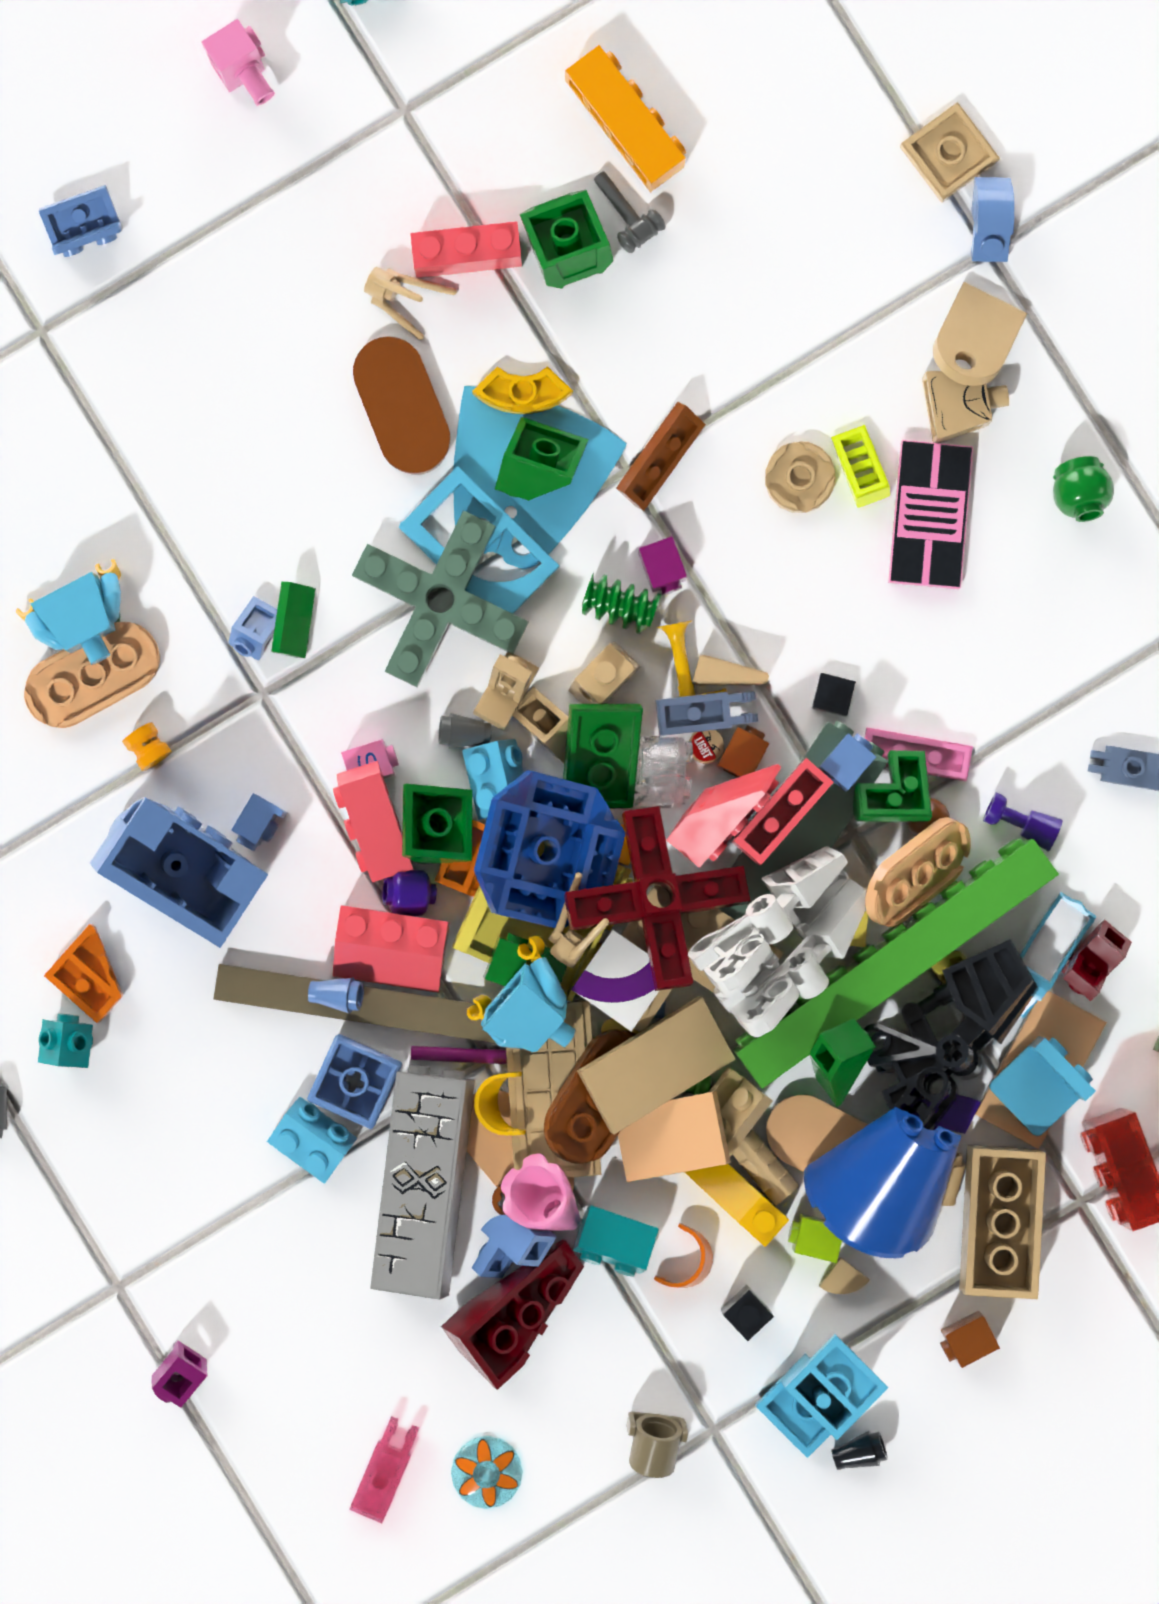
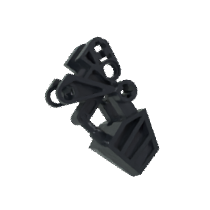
(991, 995)

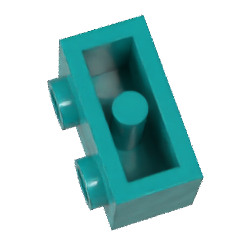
(615, 1241)

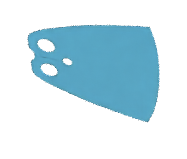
(479, 451)

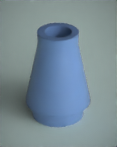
(338, 994)

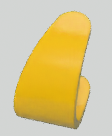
(487, 1105)

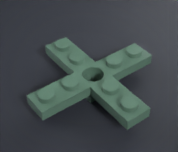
(414, 586)

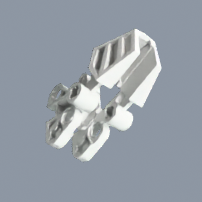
(806, 896)

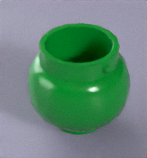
(1082, 488)

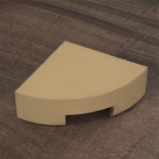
(843, 1278)

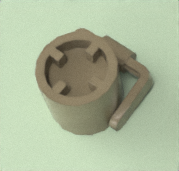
(655, 1442)

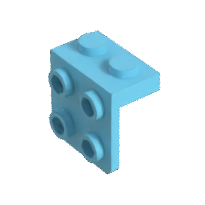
(1041, 1085)

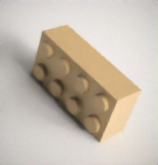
(1002, 1222)

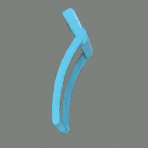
(1042, 983)

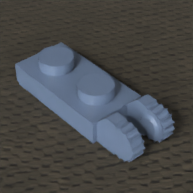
(701, 712)

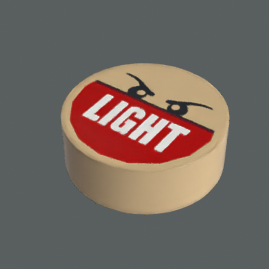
(707, 746)

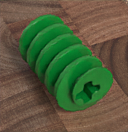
(620, 603)

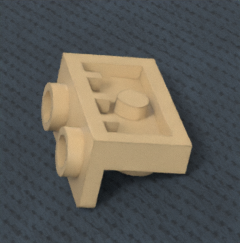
(740, 1106)

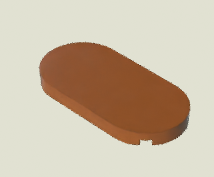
(401, 405)
(573, 1121)

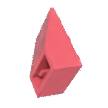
(721, 813)

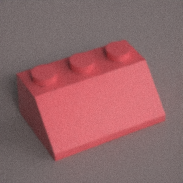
(390, 948)

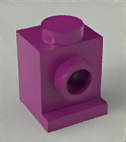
(191, 1371)

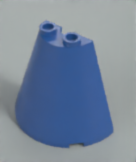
(884, 1184)

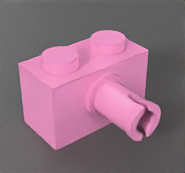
(237, 60)

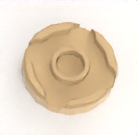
(800, 477)

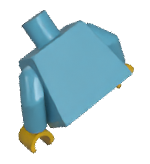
(78, 614)
(528, 1007)

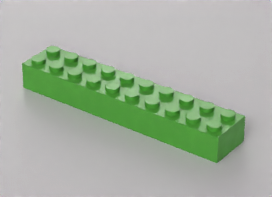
(900, 958)

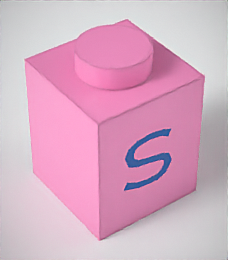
(370, 753)

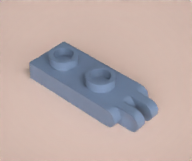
(1127, 767)

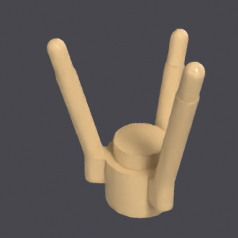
(387, 284)
(571, 946)

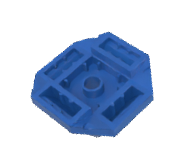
(576, 836)

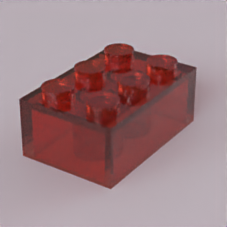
(1123, 1167)

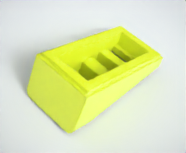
(874, 492)

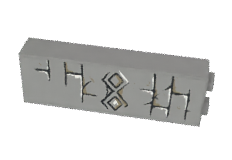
(422, 1182)

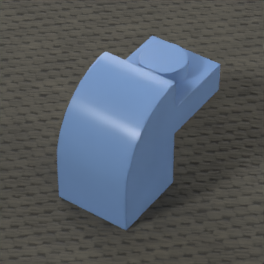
(992, 218)
(509, 1244)

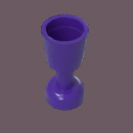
(1035, 826)

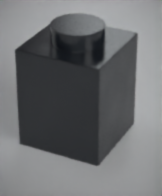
(747, 1312)

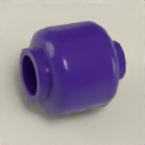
(409, 893)

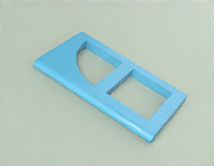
(506, 595)

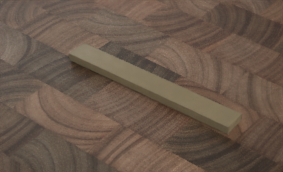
(378, 1007)

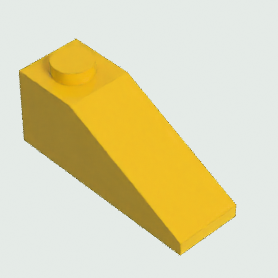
(741, 1201)

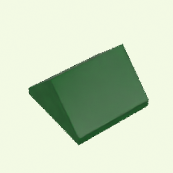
(437, 824)

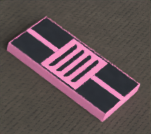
(930, 514)

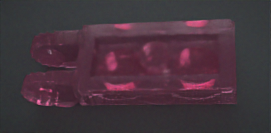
(383, 1474)

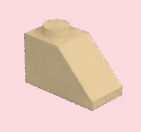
(544, 722)

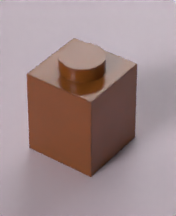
(743, 752)
(968, 1340)

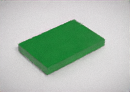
(604, 749)

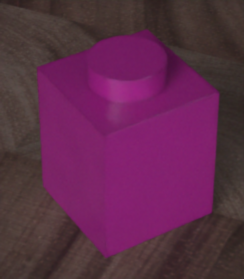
(663, 566)

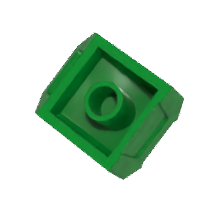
(567, 239)

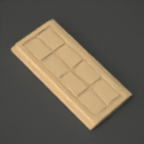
(540, 1082)

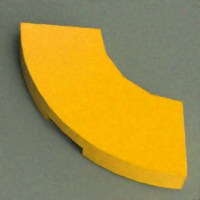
(522, 393)

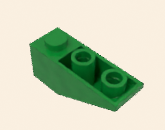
(840, 1057)

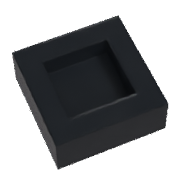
(833, 694)

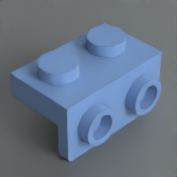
(81, 221)

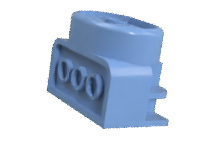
(179, 868)

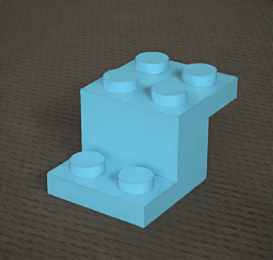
(821, 1396)

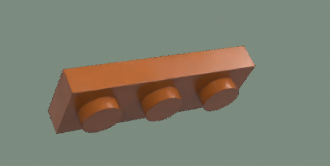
(660, 456)

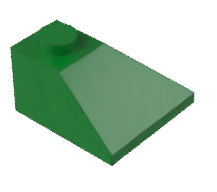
(539, 460)

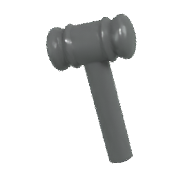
(640, 228)

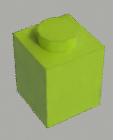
(814, 1239)

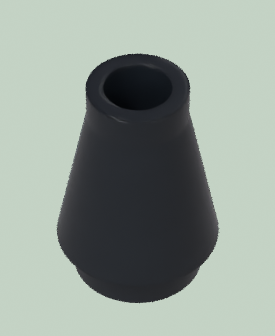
(861, 1451)

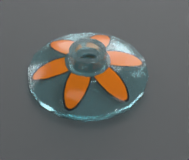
(490, 1454)

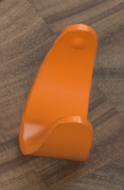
(705, 1264)

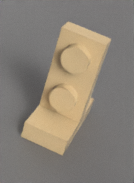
(505, 690)

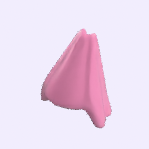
(540, 1196)

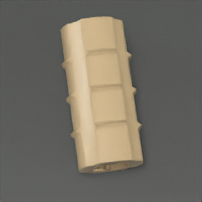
(765, 1168)

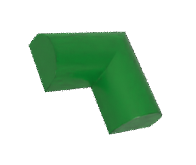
(900, 800)

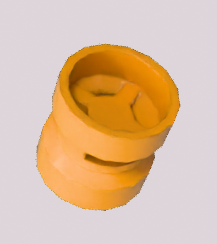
(147, 746)

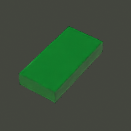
(293, 619)

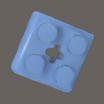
(333, 1091)

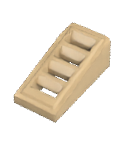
(721, 672)

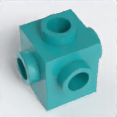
(65, 1042)

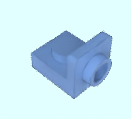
(253, 628)

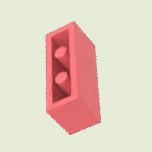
(466, 249)
(782, 811)
(372, 821)

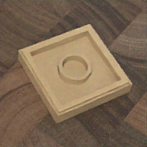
(949, 152)

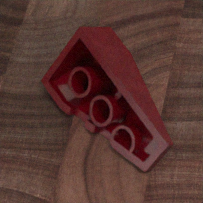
(507, 1317)

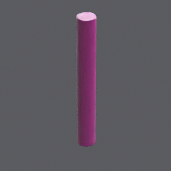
(464, 1055)

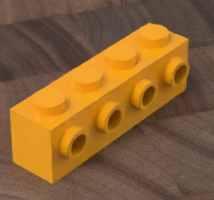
(625, 118)

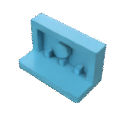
(490, 770)
(311, 1139)

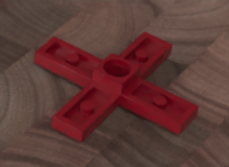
(630, 903)

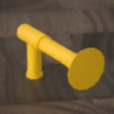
(676, 635)

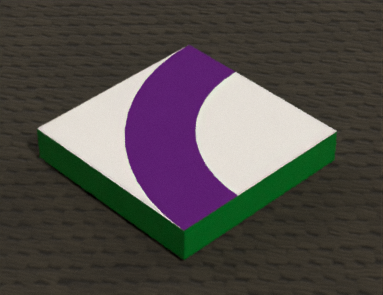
(618, 981)

